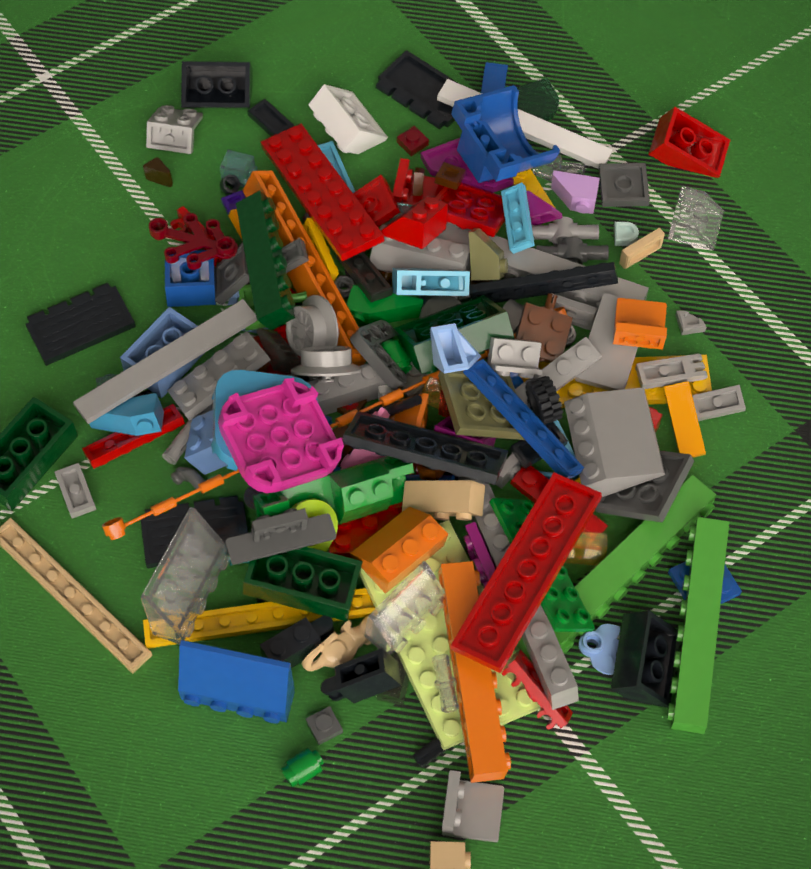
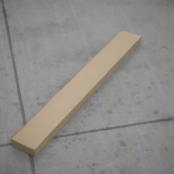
(73, 596)

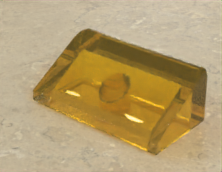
(589, 549)

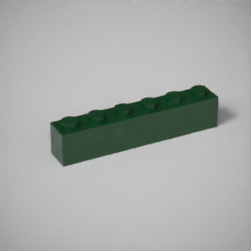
(265, 260)

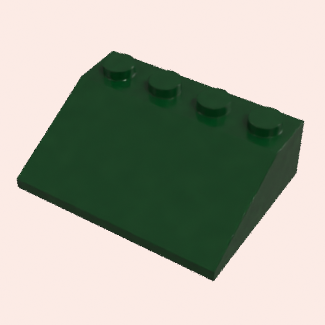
(475, 319)

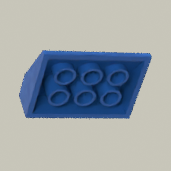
(235, 682)

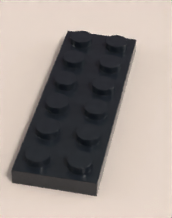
(425, 447)

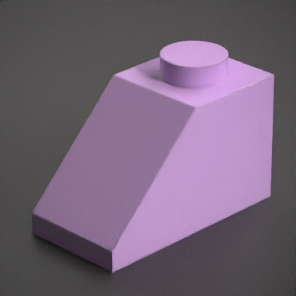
(576, 190)

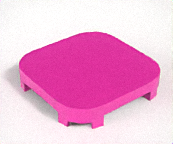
(279, 437)

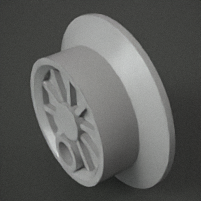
(313, 325)
(326, 362)

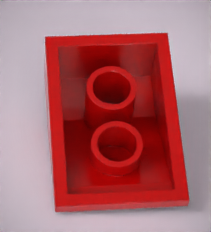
(689, 144)

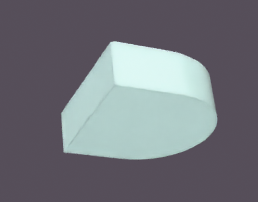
(625, 233)

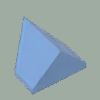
(451, 349)

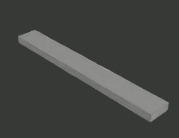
(164, 361)

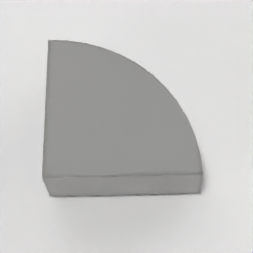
(689, 323)

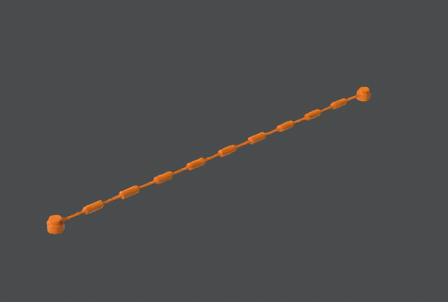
(116, 527)

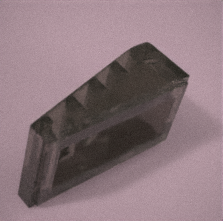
(280, 353)

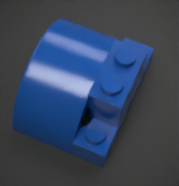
(493, 137)

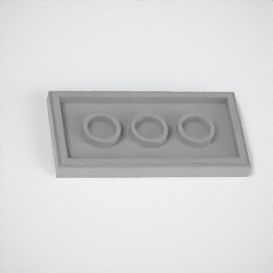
(616, 360)

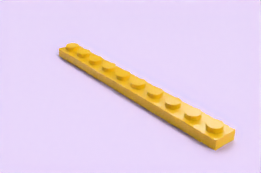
(254, 619)

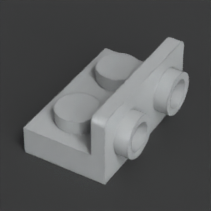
(514, 356)

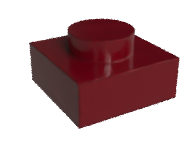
(412, 140)

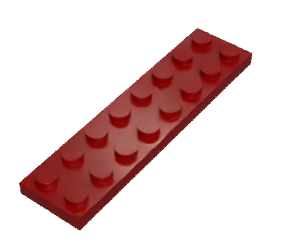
(322, 192)
(526, 572)

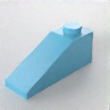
(430, 282)

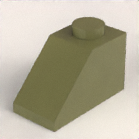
(486, 257)

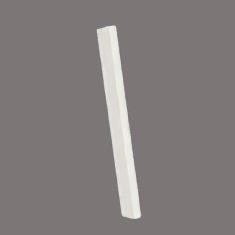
(540, 130)

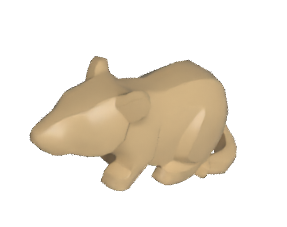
(338, 648)

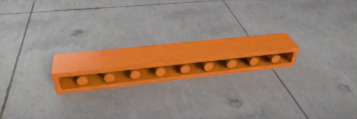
(313, 274)

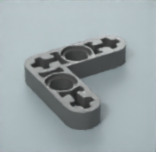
(368, 343)

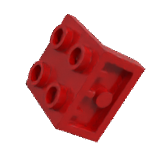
(404, 185)

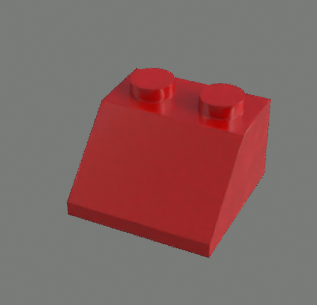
(419, 223)

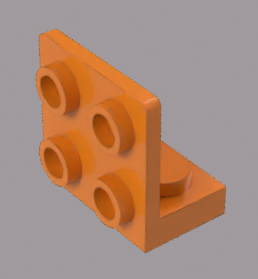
(640, 323)

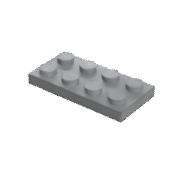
(196, 389)

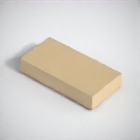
(641, 248)

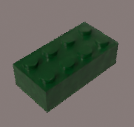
(30, 448)
(305, 581)

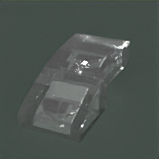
(546, 171)

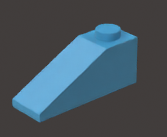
(133, 417)

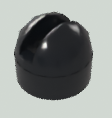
(231, 181)

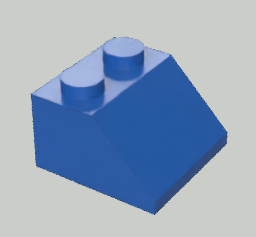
(189, 286)

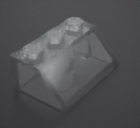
(405, 610)

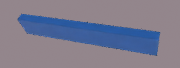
(523, 420)

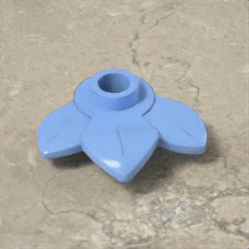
(606, 642)

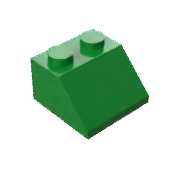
(361, 491)

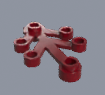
(223, 247)

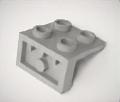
(172, 129)
(472, 809)

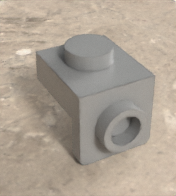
(510, 469)

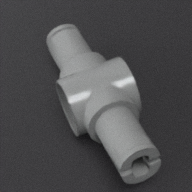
(564, 228)

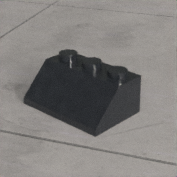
(216, 84)
(645, 659)

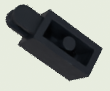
(297, 640)
(363, 677)

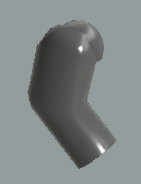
(187, 474)

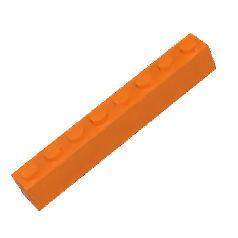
(475, 682)

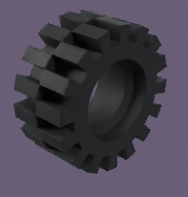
(544, 399)

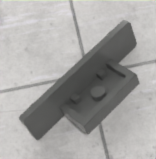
(280, 534)

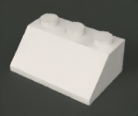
(346, 120)

